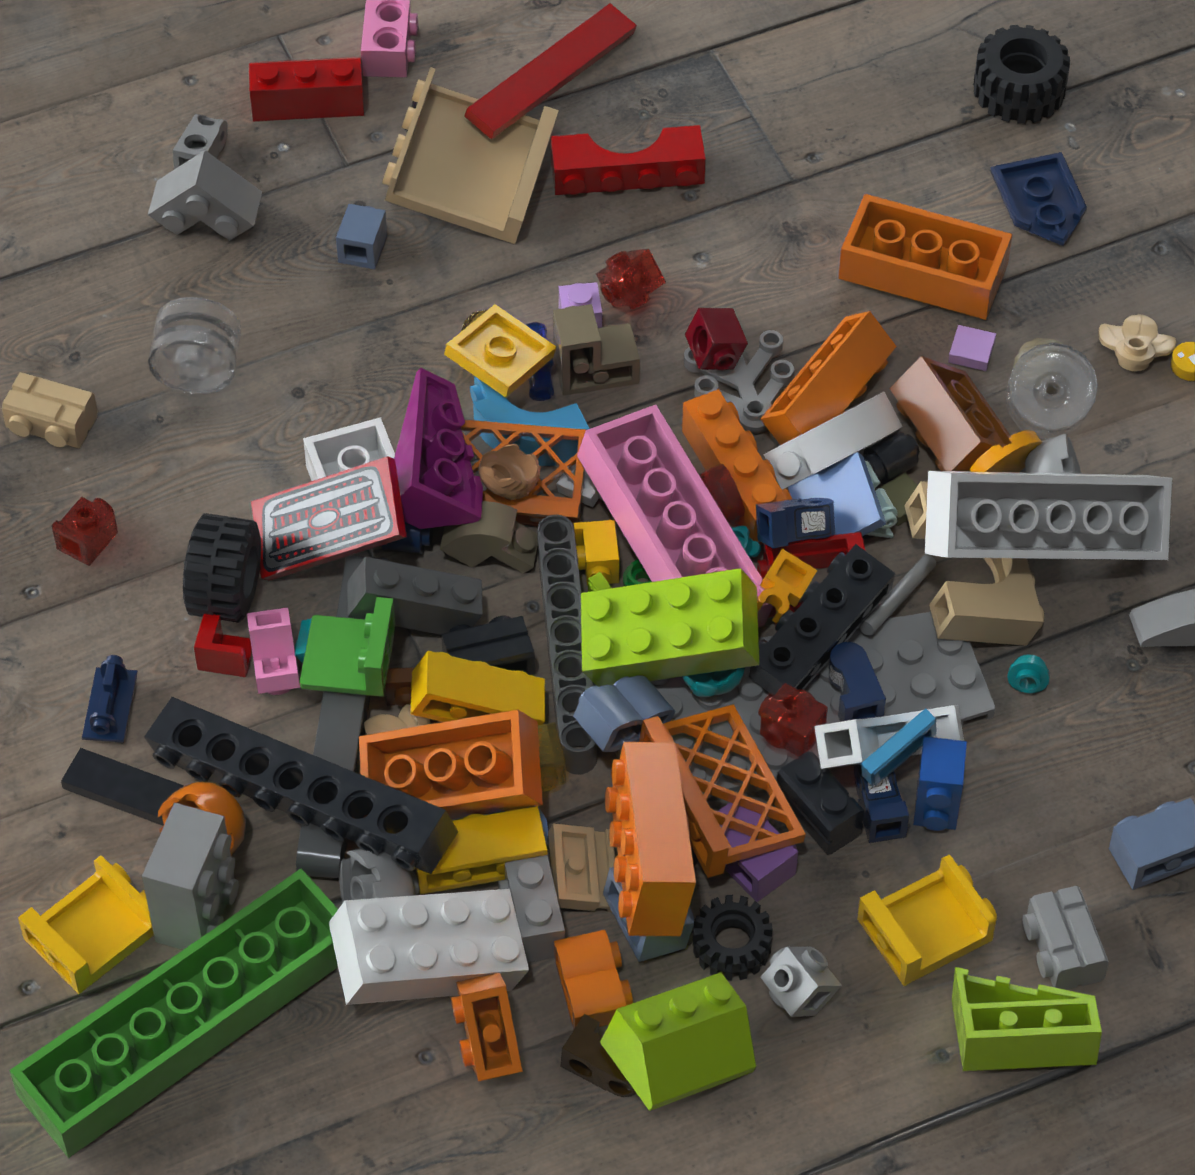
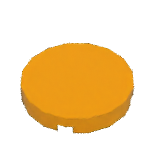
(1010, 457)

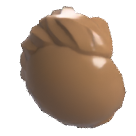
(509, 472)

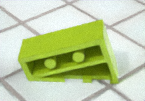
(1022, 1026)

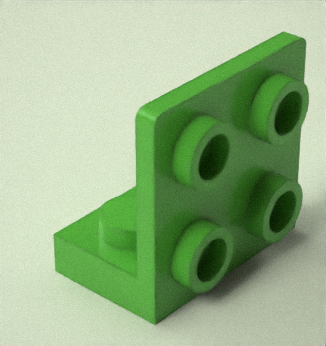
(350, 652)

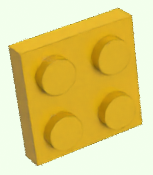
(500, 350)

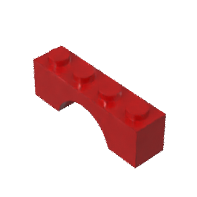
(585, 167)

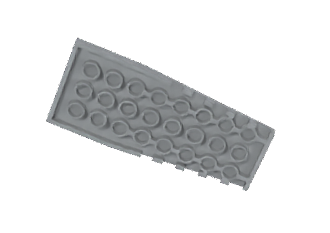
(909, 664)

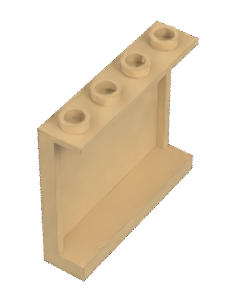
(458, 171)

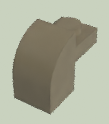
(493, 535)

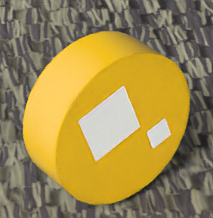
(1184, 361)

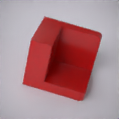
(221, 652)

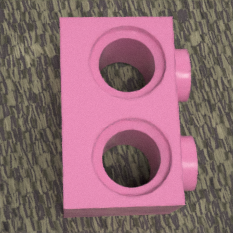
(386, 38)

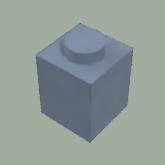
(361, 236)

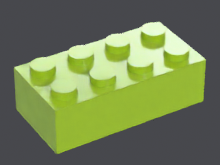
(670, 628)

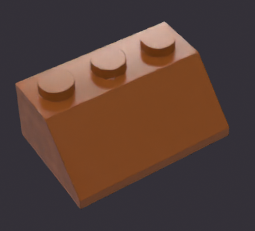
(948, 414)

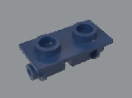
(110, 701)

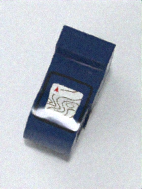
(794, 520)
(859, 687)
(881, 806)

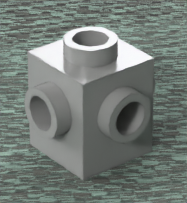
(800, 980)

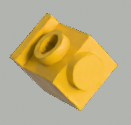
(597, 549)

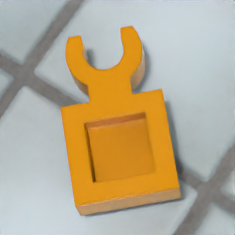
(785, 583)

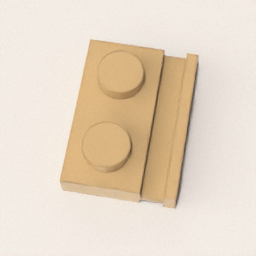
(580, 865)

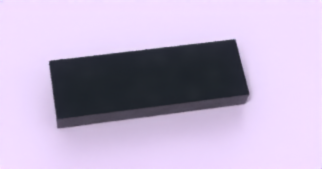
(118, 785)

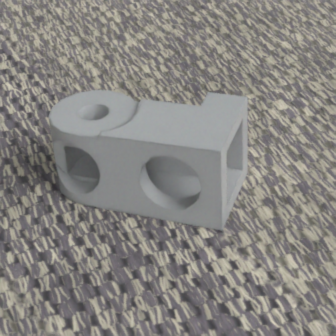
(200, 135)

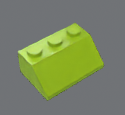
(681, 1041)

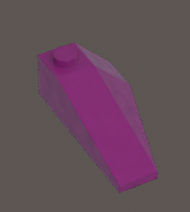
(434, 460)

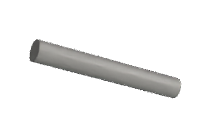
(898, 594)

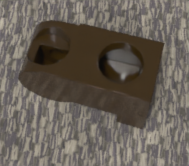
(589, 1060)

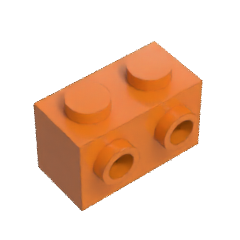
(488, 1026)

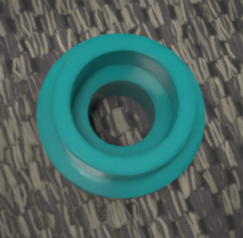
(1028, 674)

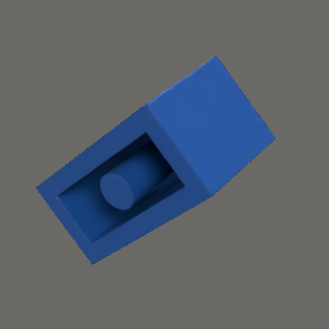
(939, 783)

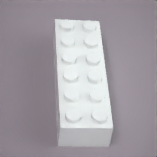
(1047, 515)

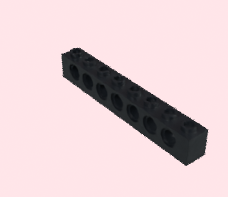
(272, 770)

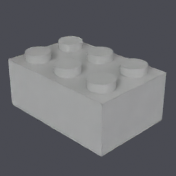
(189, 876)

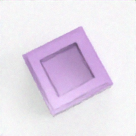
(972, 348)

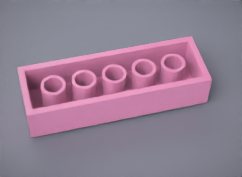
(662, 501)

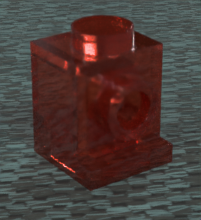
(85, 530)

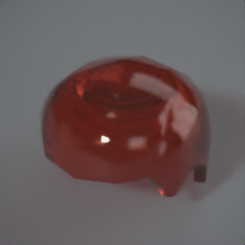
(724, 492)

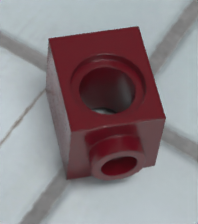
(716, 338)

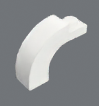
(833, 440)
(857, 739)

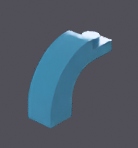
(493, 407)

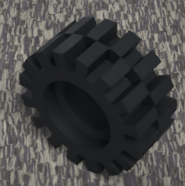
(732, 959)

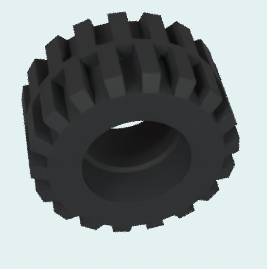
(1021, 73)
(222, 567)

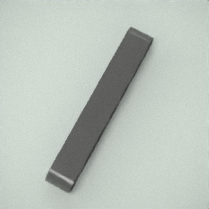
(563, 626)

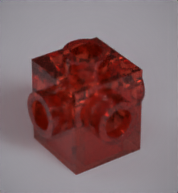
(630, 278)
(790, 719)

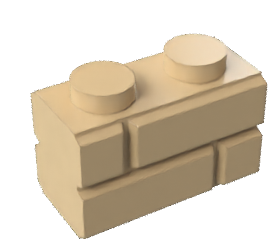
(49, 410)

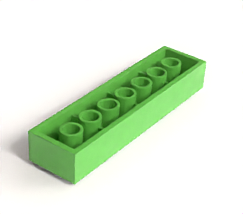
(179, 1014)

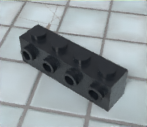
(825, 619)

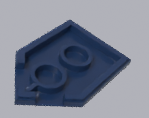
(1041, 196)

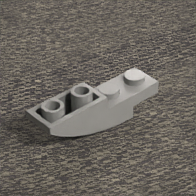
(1166, 621)

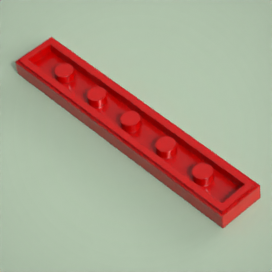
(550, 71)

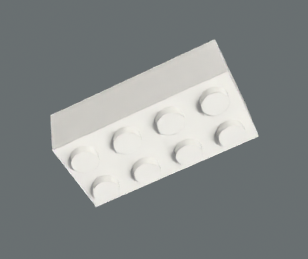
(425, 944)

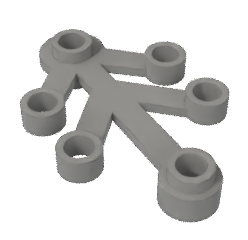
(743, 380)

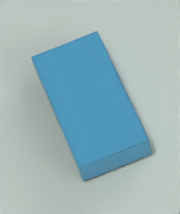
(898, 748)

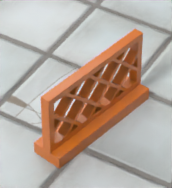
(535, 507)
(703, 823)

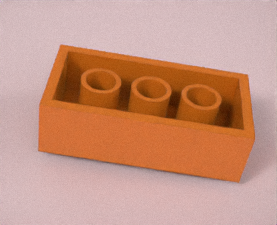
(925, 256)
(460, 764)
(650, 839)

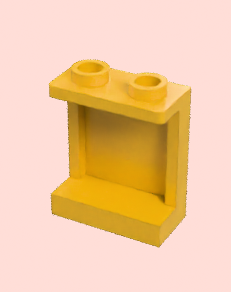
(928, 921)
(90, 926)

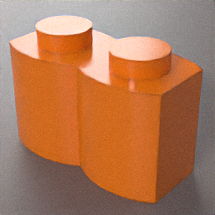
(590, 976)

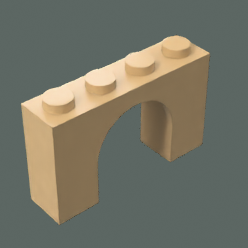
(982, 612)

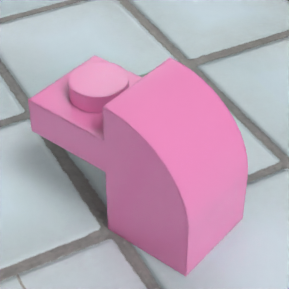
(273, 651)

